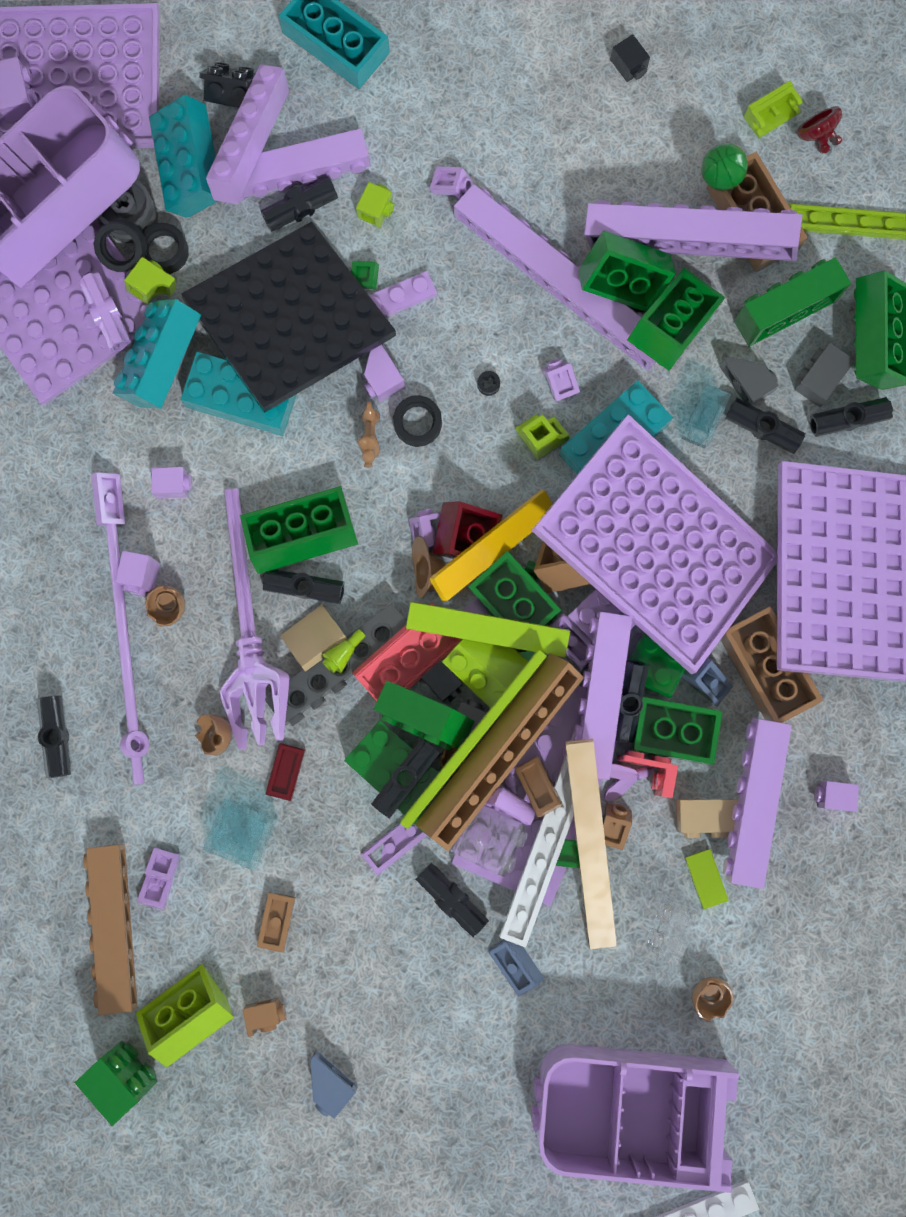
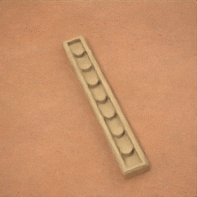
(591, 843)

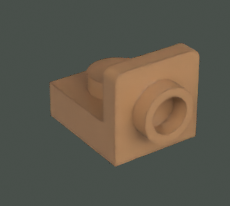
(616, 825)

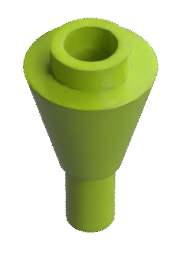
(339, 655)

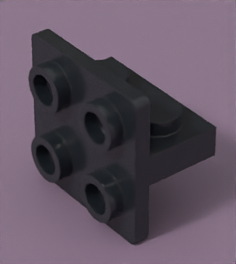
(225, 84)

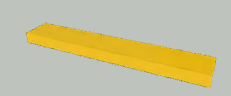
(490, 547)

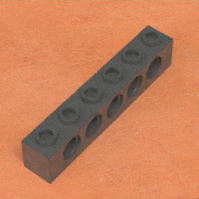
(387, 618)

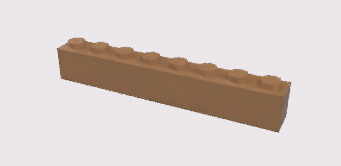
(499, 751)

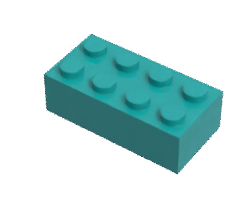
(336, 37)
(183, 155)
(156, 353)
(218, 391)
(634, 401)

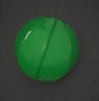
(724, 167)

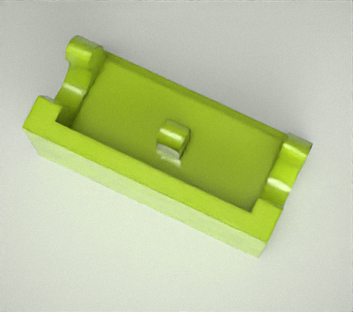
(773, 109)

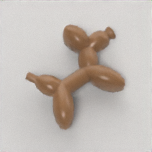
(368, 442)

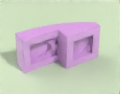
(158, 879)

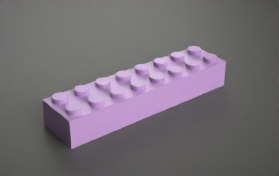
(699, 230)

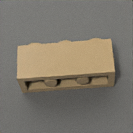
(705, 816)

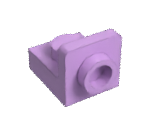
(450, 181)
(561, 379)
(422, 527)

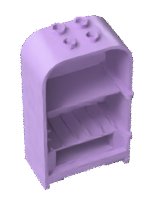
(57, 177)
(634, 1116)

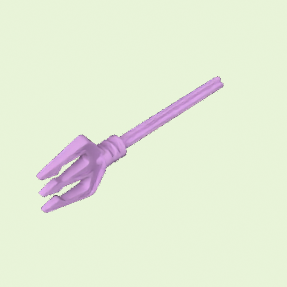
(252, 671)

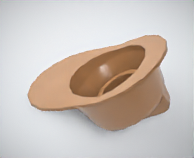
(425, 566)

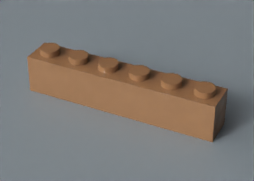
(110, 929)

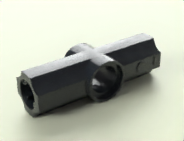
(299, 203)
(837, 420)
(780, 433)
(319, 589)
(633, 686)
(52, 718)
(393, 792)
(452, 900)

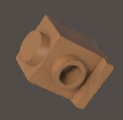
(263, 1016)

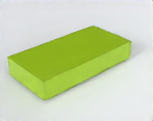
(706, 879)

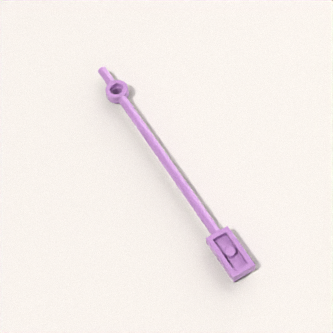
(110, 513)

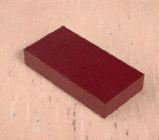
(285, 772)

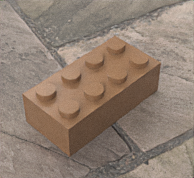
(755, 192)
(754, 654)

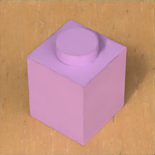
(170, 482)
(837, 796)

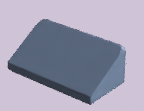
(516, 966)

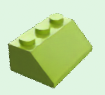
(485, 668)
(183, 1016)

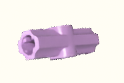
(105, 312)

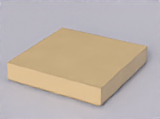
(313, 637)

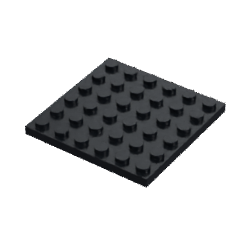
(288, 316)

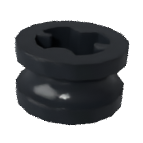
(486, 376)

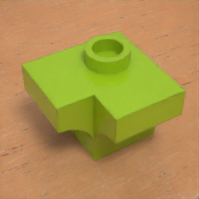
(149, 281)
(542, 435)

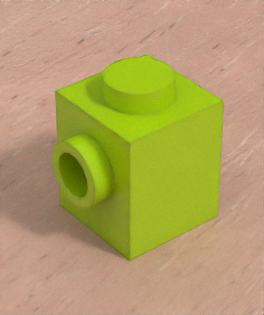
(375, 204)

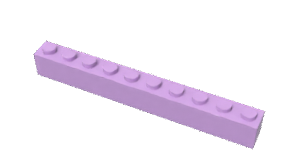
(548, 268)

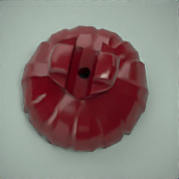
(821, 128)

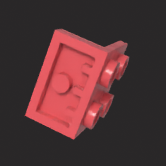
(664, 781)

